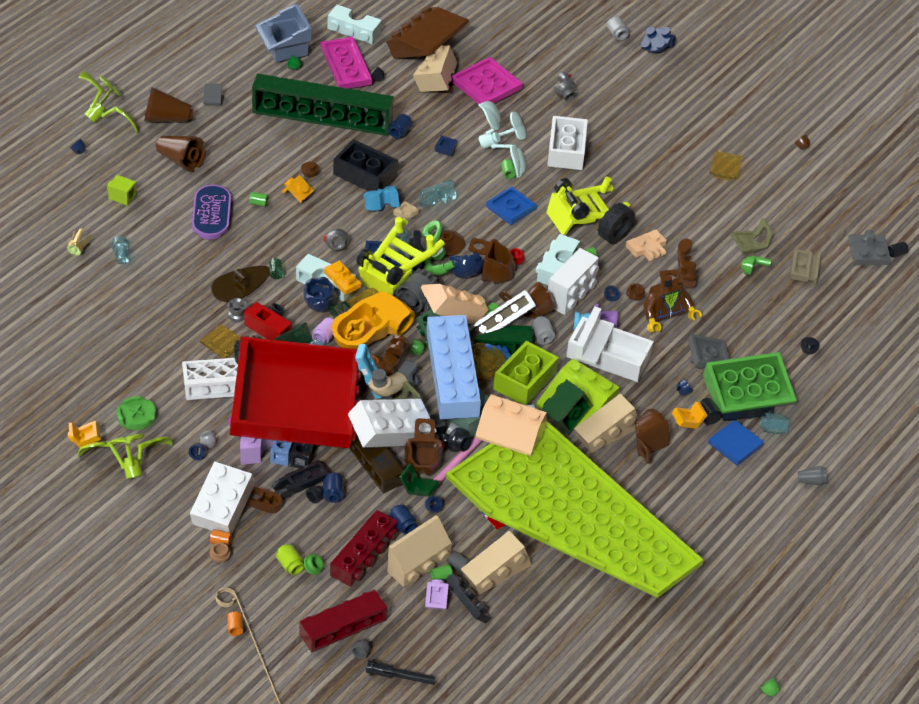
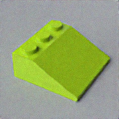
(595, 386)

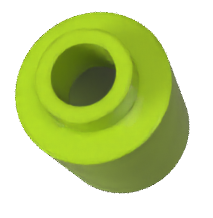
(290, 559)

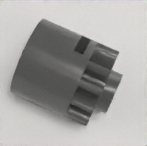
(411, 292)

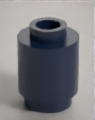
(400, 126)
(333, 488)
(405, 520)

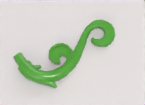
(442, 268)

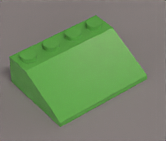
(748, 382)

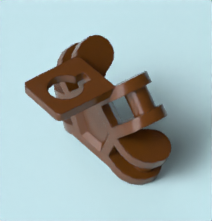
(685, 270)
(393, 354)

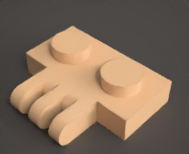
(648, 244)

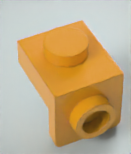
(298, 187)
(690, 417)
(85, 434)

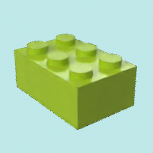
(525, 373)

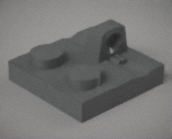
(869, 249)
(706, 350)

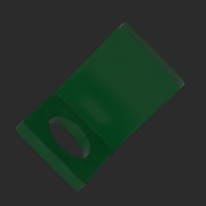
(417, 485)

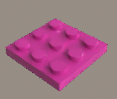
(486, 81)

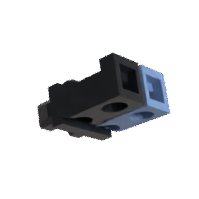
(299, 453)

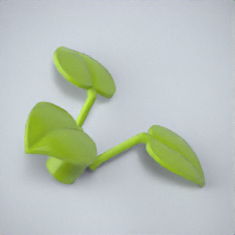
(96, 108)
(131, 465)

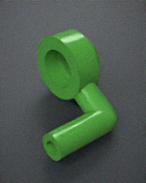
(748, 264)

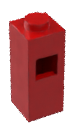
(265, 321)

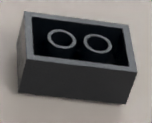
(365, 166)

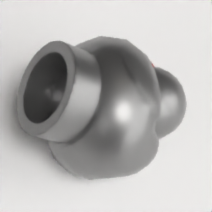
(566, 87)
(336, 239)

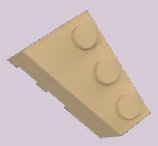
(436, 70)

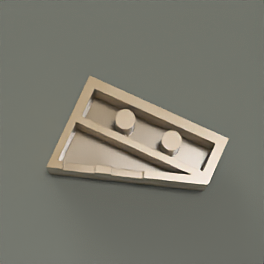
(607, 424)
(496, 563)

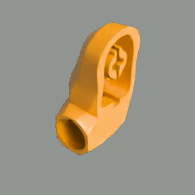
(372, 320)

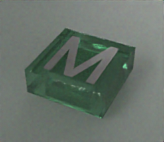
(338, 309)

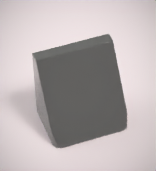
(212, 94)

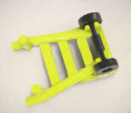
(580, 213)
(394, 275)

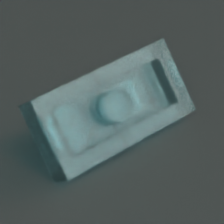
(437, 193)

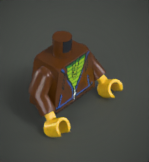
(667, 301)

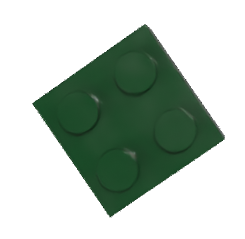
(567, 406)

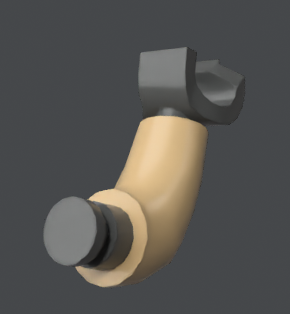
(388, 385)

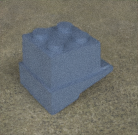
(286, 33)

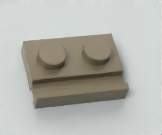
(805, 266)

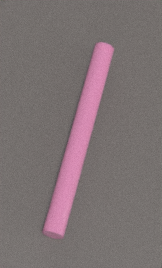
(457, 460)

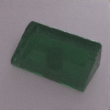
(299, 334)

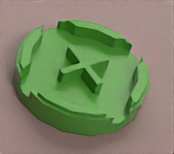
(136, 413)

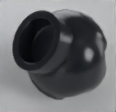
(456, 440)

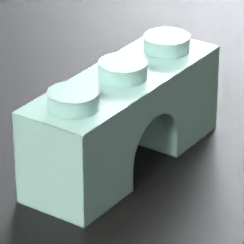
(365, 30)
(559, 253)
(313, 267)

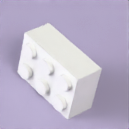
(567, 142)
(573, 280)
(222, 498)

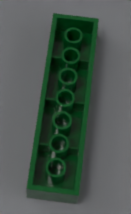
(322, 104)

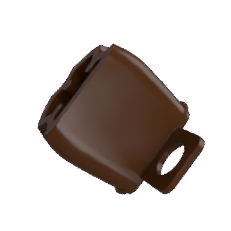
(498, 261)
(541, 297)
(651, 433)
(423, 450)

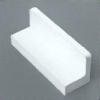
(593, 338)

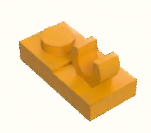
(342, 277)

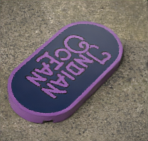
(211, 211)

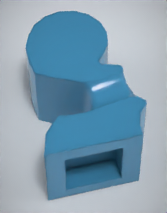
(377, 199)

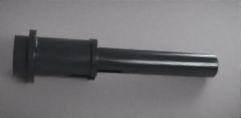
(387, 670)

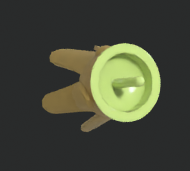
(75, 246)

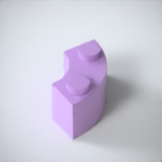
(252, 449)

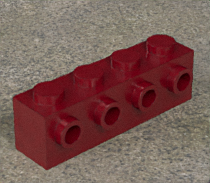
(364, 548)
(342, 620)

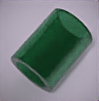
(276, 268)

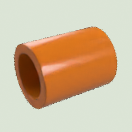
(220, 536)
(235, 623)

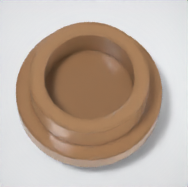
(219, 552)

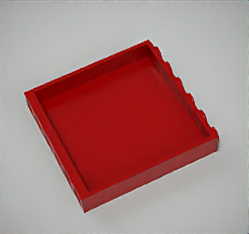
(295, 392)

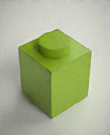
(122, 190)

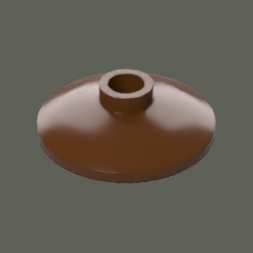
(453, 242)

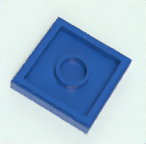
(511, 205)
(736, 442)

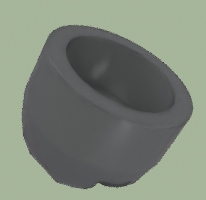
(360, 649)

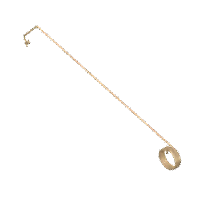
(226, 589)

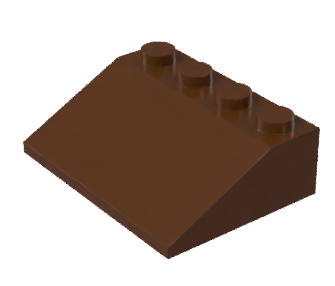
(425, 32)

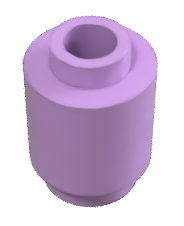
(324, 331)

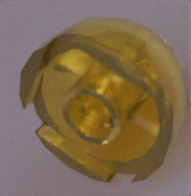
(486, 361)

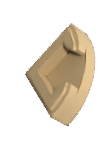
(406, 210)

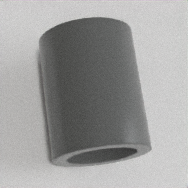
(457, 561)

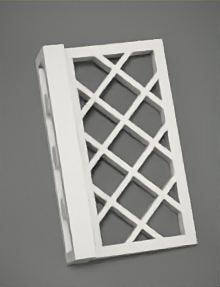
(206, 386)

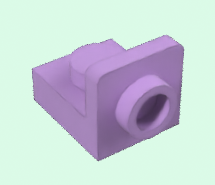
(436, 595)

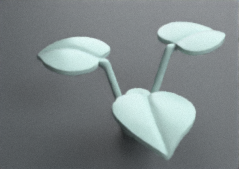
(492, 138)

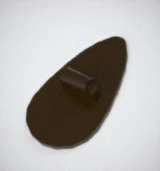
(239, 283)

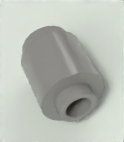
(617, 28)
(543, 330)

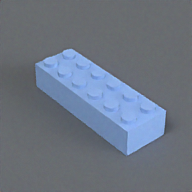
(453, 367)

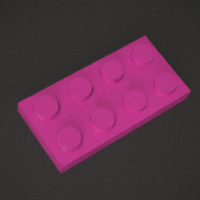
(346, 63)

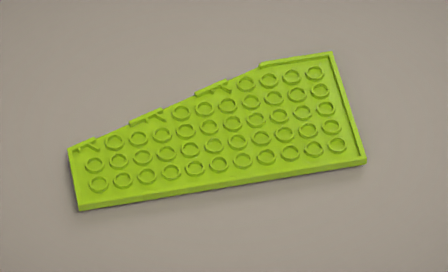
(575, 509)

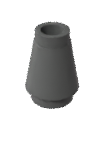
(813, 476)

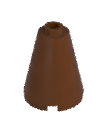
(166, 108)
(182, 150)

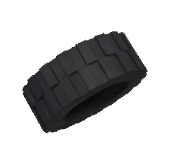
(616, 223)

